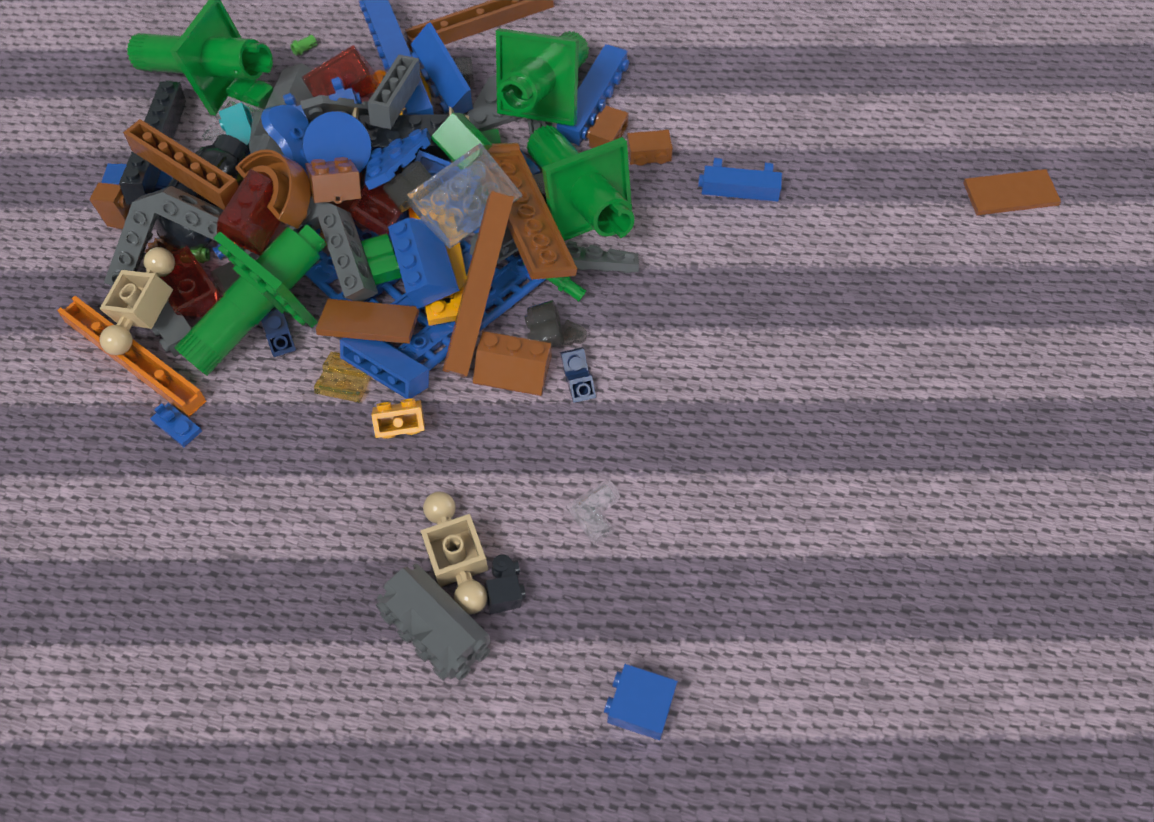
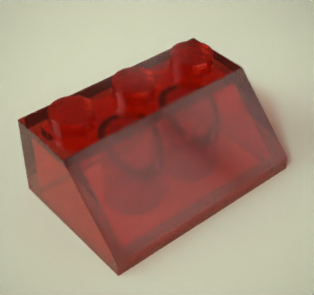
(347, 65)
(247, 217)
(192, 289)

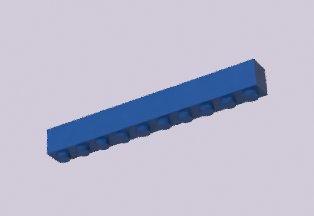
(390, 44)

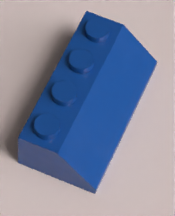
(441, 72)
(422, 262)

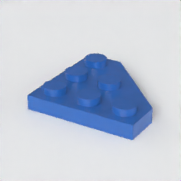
(399, 152)

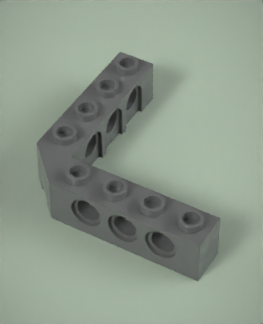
(141, 219)
(343, 246)

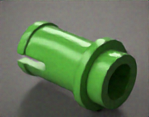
(303, 45)
(201, 254)

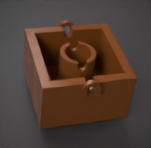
(333, 180)

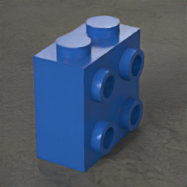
(640, 701)

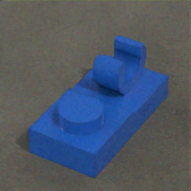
(175, 424)

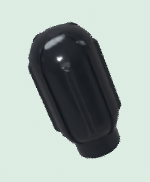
(224, 154)

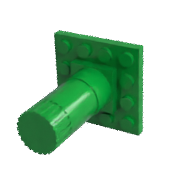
(207, 53)
(539, 74)
(586, 187)
(253, 295)

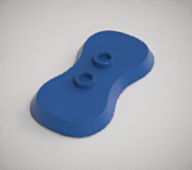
(286, 127)

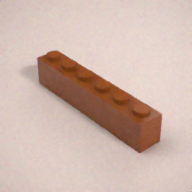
(181, 163)

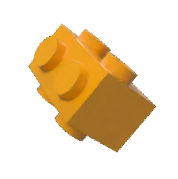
(398, 418)

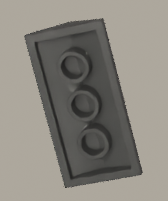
(290, 82)

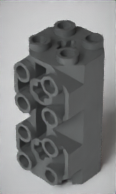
(433, 623)

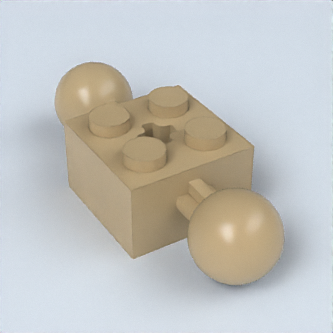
(136, 300)
(458, 565)

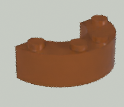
(290, 184)

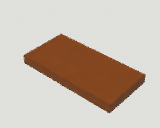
(1011, 192)
(367, 321)

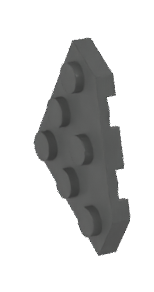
(322, 104)
(484, 110)

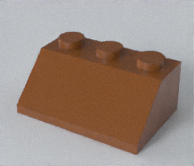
(512, 363)

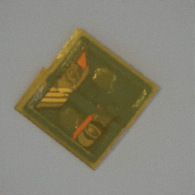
(341, 379)

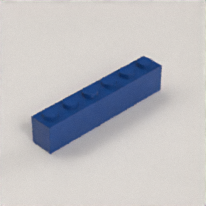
(595, 90)

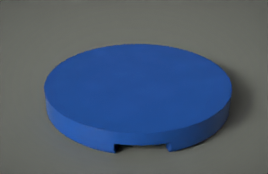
(337, 136)

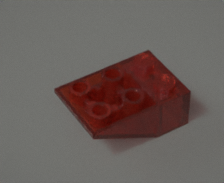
(375, 210)

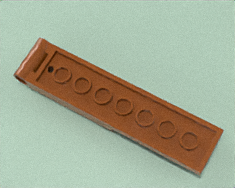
(531, 221)

